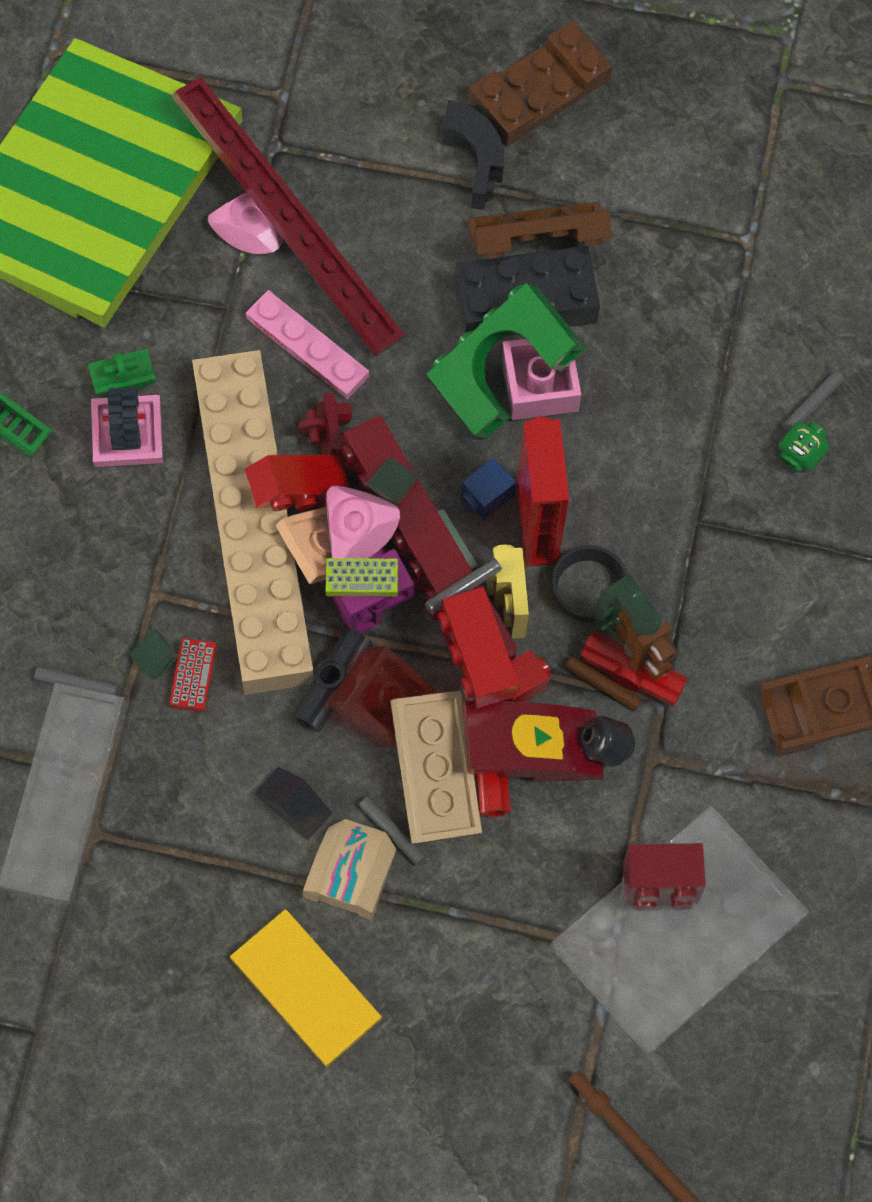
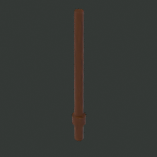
(600, 1104)

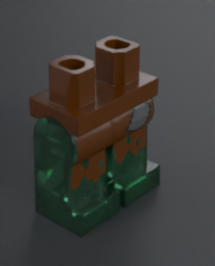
(637, 626)

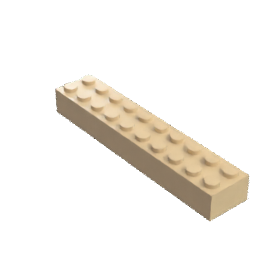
(255, 557)

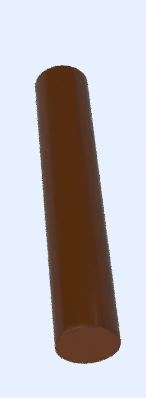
(603, 683)

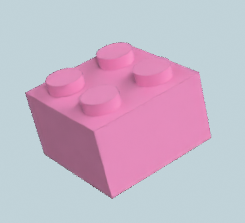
(535, 387)

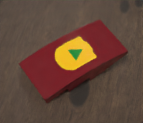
(528, 741)

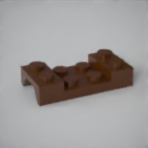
(542, 83)
(493, 233)
(818, 705)

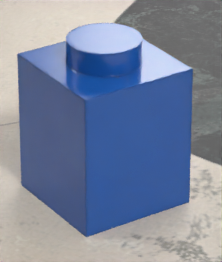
(487, 489)

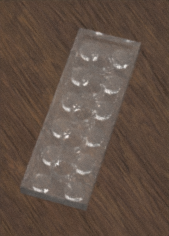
(61, 793)

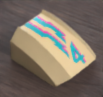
(351, 868)

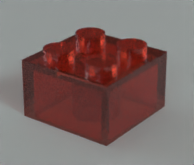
(367, 693)

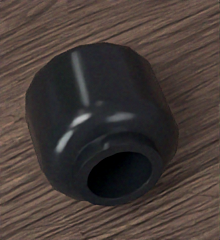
(607, 741)

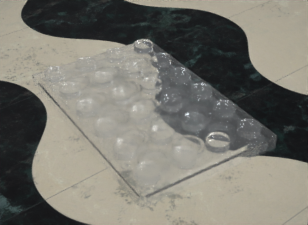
(669, 963)

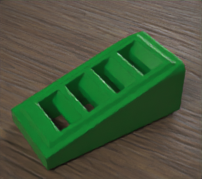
(31, 422)

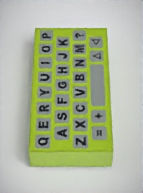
(361, 577)

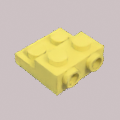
(510, 589)

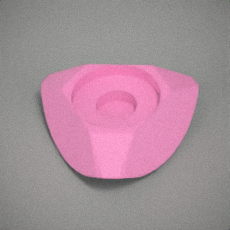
(245, 226)
(358, 522)

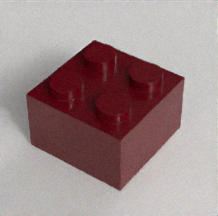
(664, 875)

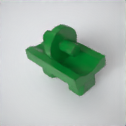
(122, 371)

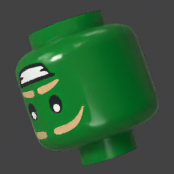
(803, 446)

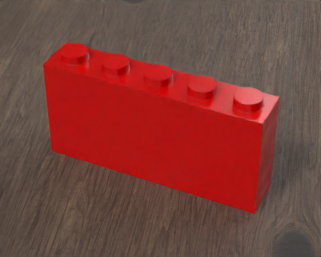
(542, 491)

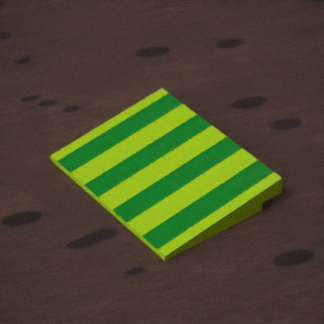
(95, 180)

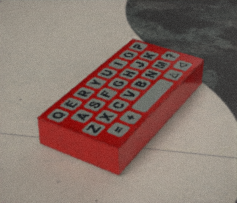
(193, 675)

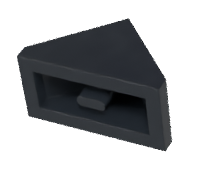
(294, 801)

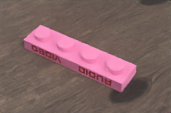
(307, 344)

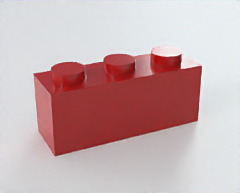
(295, 480)
(478, 648)

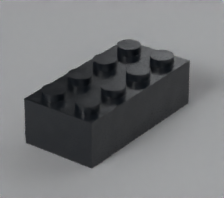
(560, 274)

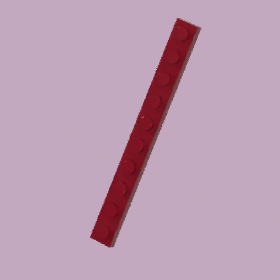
(288, 216)

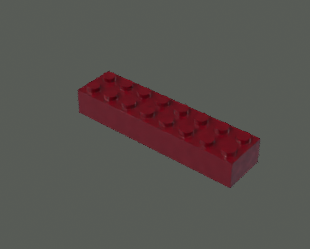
(421, 534)

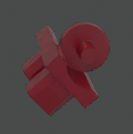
(324, 422)

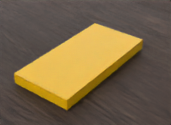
(306, 988)

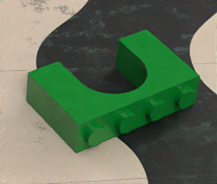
(461, 372)

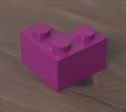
(366, 611)

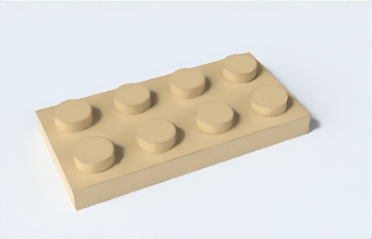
(435, 767)

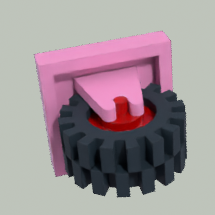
(126, 428)

